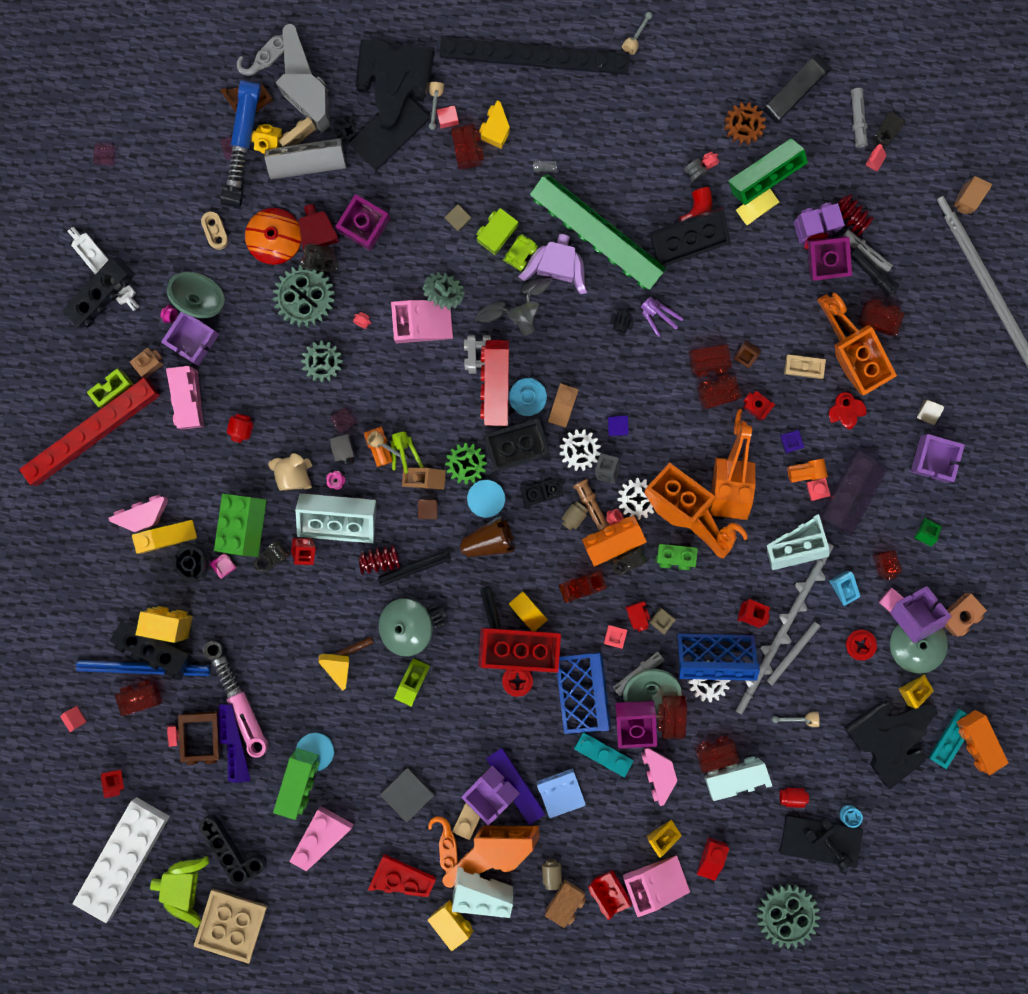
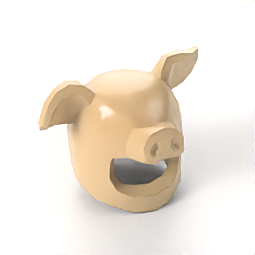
(291, 472)

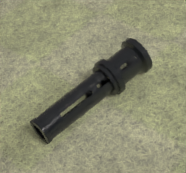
(879, 278)

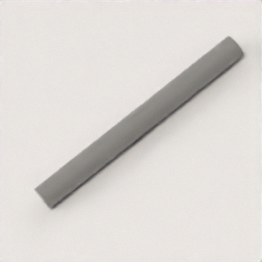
(793, 653)

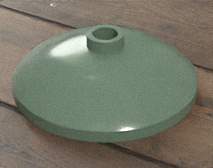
(195, 295)
(415, 626)
(912, 657)
(663, 684)

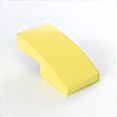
(757, 207)

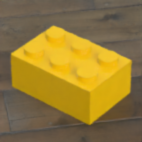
(164, 625)

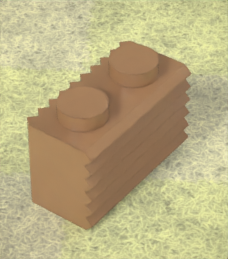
(565, 903)

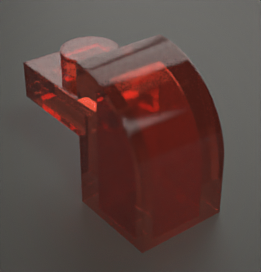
(582, 586)

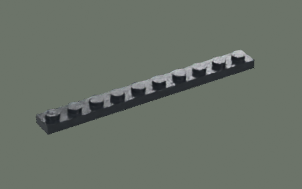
(534, 56)

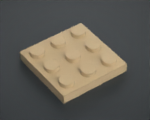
(230, 926)

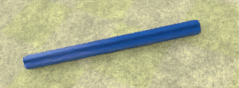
(139, 668)

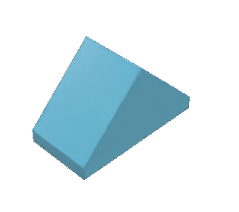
(845, 587)

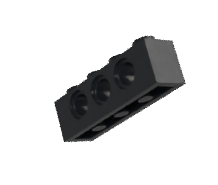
(101, 281)
(179, 660)

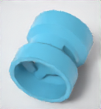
(850, 819)

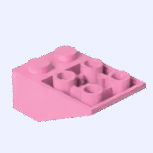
(420, 321)
(656, 885)

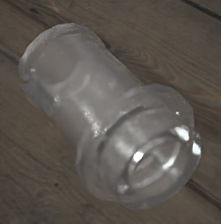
(544, 166)

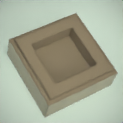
(457, 218)
(662, 621)

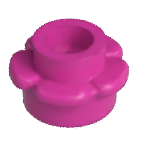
(169, 314)
(335, 475)

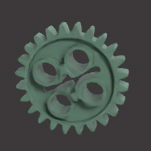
(293, 309)
(796, 932)

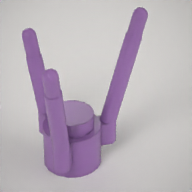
(653, 307)

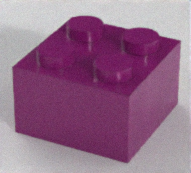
(362, 222)
(829, 258)
(636, 724)

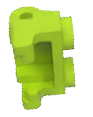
(519, 251)

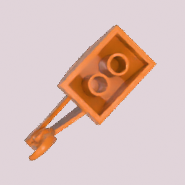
(859, 353)
(733, 478)
(686, 505)
(493, 848)

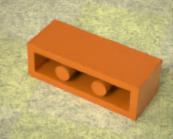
(614, 540)
(982, 742)

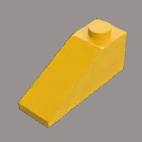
(164, 536)

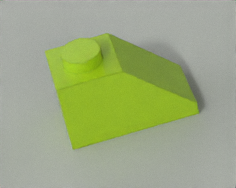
(412, 682)

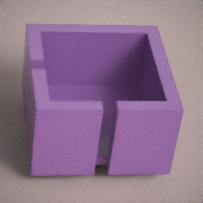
(813, 222)
(191, 337)
(934, 458)
(916, 618)
(490, 795)

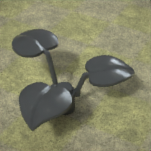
(521, 315)

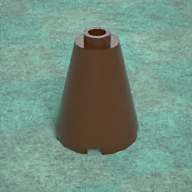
(489, 539)

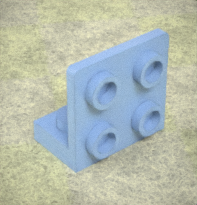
(561, 793)

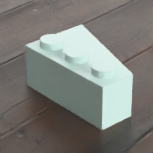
(799, 546)
(737, 778)
(481, 896)

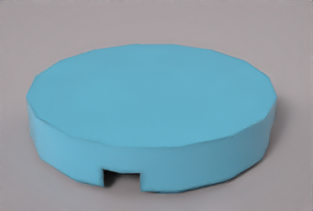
(527, 397)
(486, 498)
(320, 745)

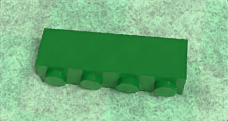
(768, 171)

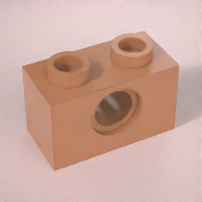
(973, 610)

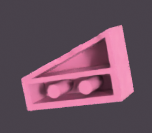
(185, 397)
(320, 837)

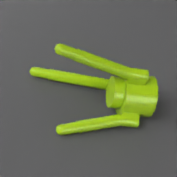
(400, 443)

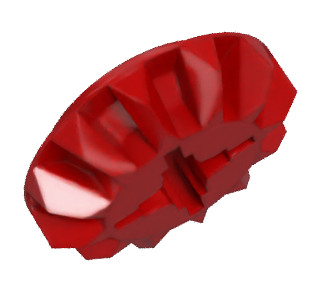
(870, 643)
(511, 688)

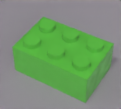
(240, 525)
(297, 784)

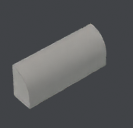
(305, 158)

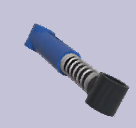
(241, 139)

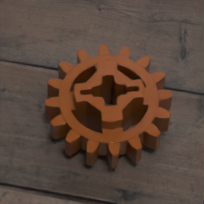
(741, 116)

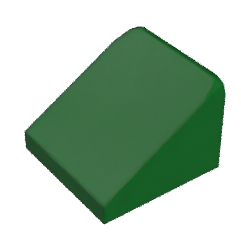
(928, 532)

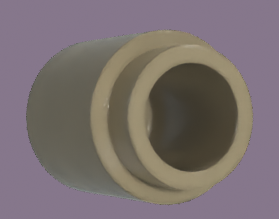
(574, 516)
(552, 874)

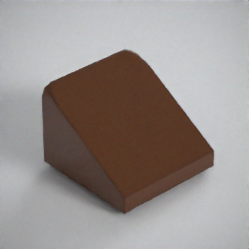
(747, 354)
(427, 509)

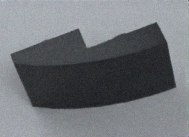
(541, 492)

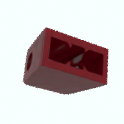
(316, 228)

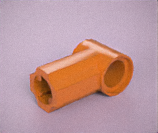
(381, 455)
(811, 470)

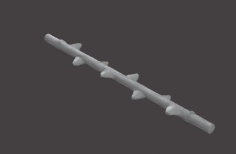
(782, 636)

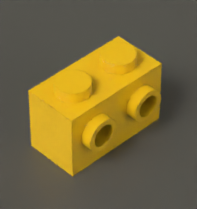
(450, 926)

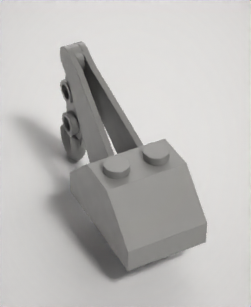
(298, 83)

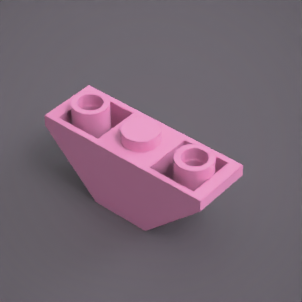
(141, 515)
(660, 773)

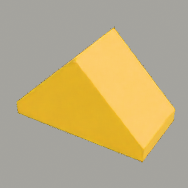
(528, 611)
(336, 667)
(916, 691)
(664, 838)

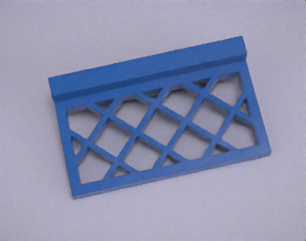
(718, 668)
(600, 693)

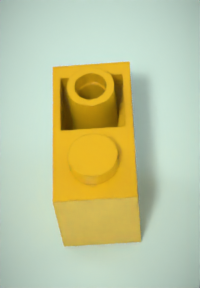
(496, 128)

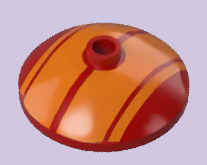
(275, 248)

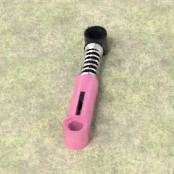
(242, 710)

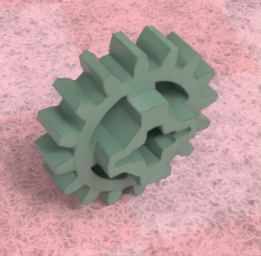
(443, 291)
(314, 369)

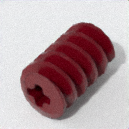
(854, 214)
(374, 561)

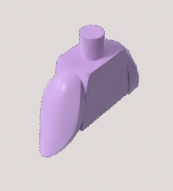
(558, 262)

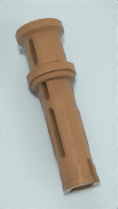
(588, 496)

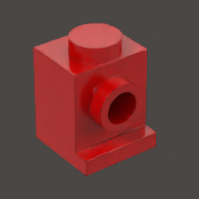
(759, 413)
(303, 551)
(761, 613)
(638, 616)
(112, 783)

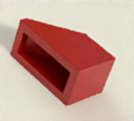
(712, 859)

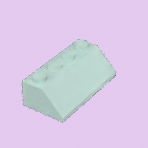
(336, 518)

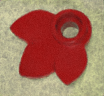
(846, 413)

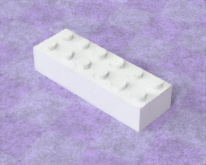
(121, 860)

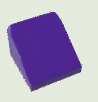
(618, 426)

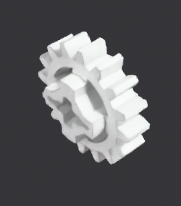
(569, 443)
(637, 507)
(709, 690)

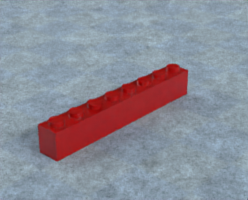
(89, 432)

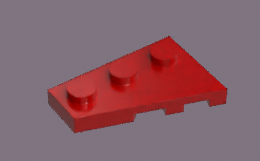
(400, 877)

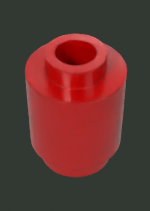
(793, 797)

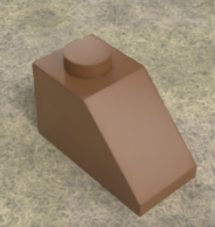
(972, 195)
(563, 405)
(424, 478)

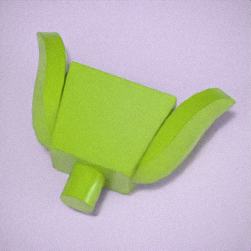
(179, 889)

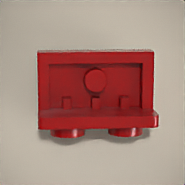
(609, 894)

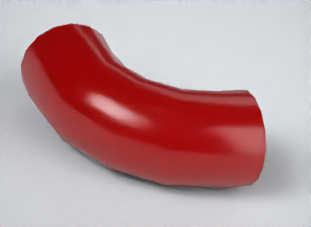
(702, 203)

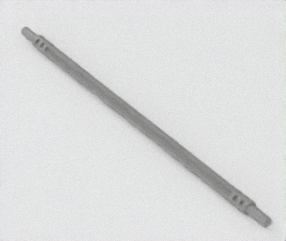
(985, 279)

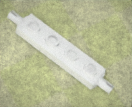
(95, 260)

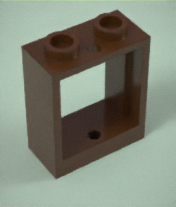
(199, 717)

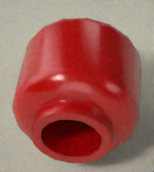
(240, 427)

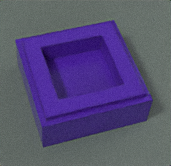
(792, 441)

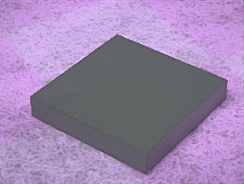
(407, 794)

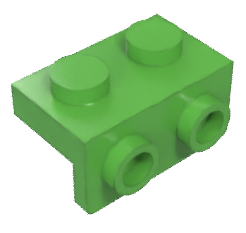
(676, 555)

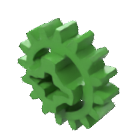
(469, 455)

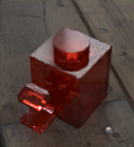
(887, 564)

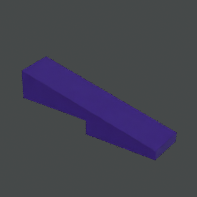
(229, 735)
(525, 800)

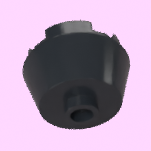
(191, 562)

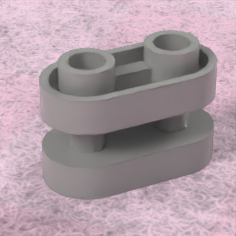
(471, 345)

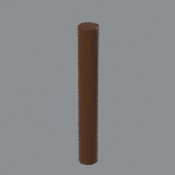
(355, 647)

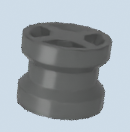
(695, 170)

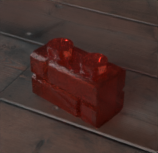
(466, 146)
(881, 318)
(710, 360)
(718, 392)
(138, 698)
(673, 717)
(716, 754)

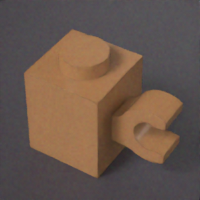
(147, 362)

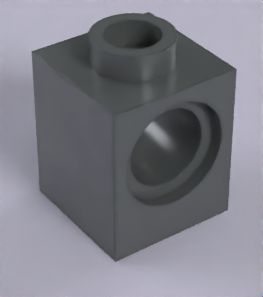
(607, 468)

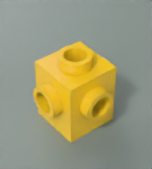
(266, 137)

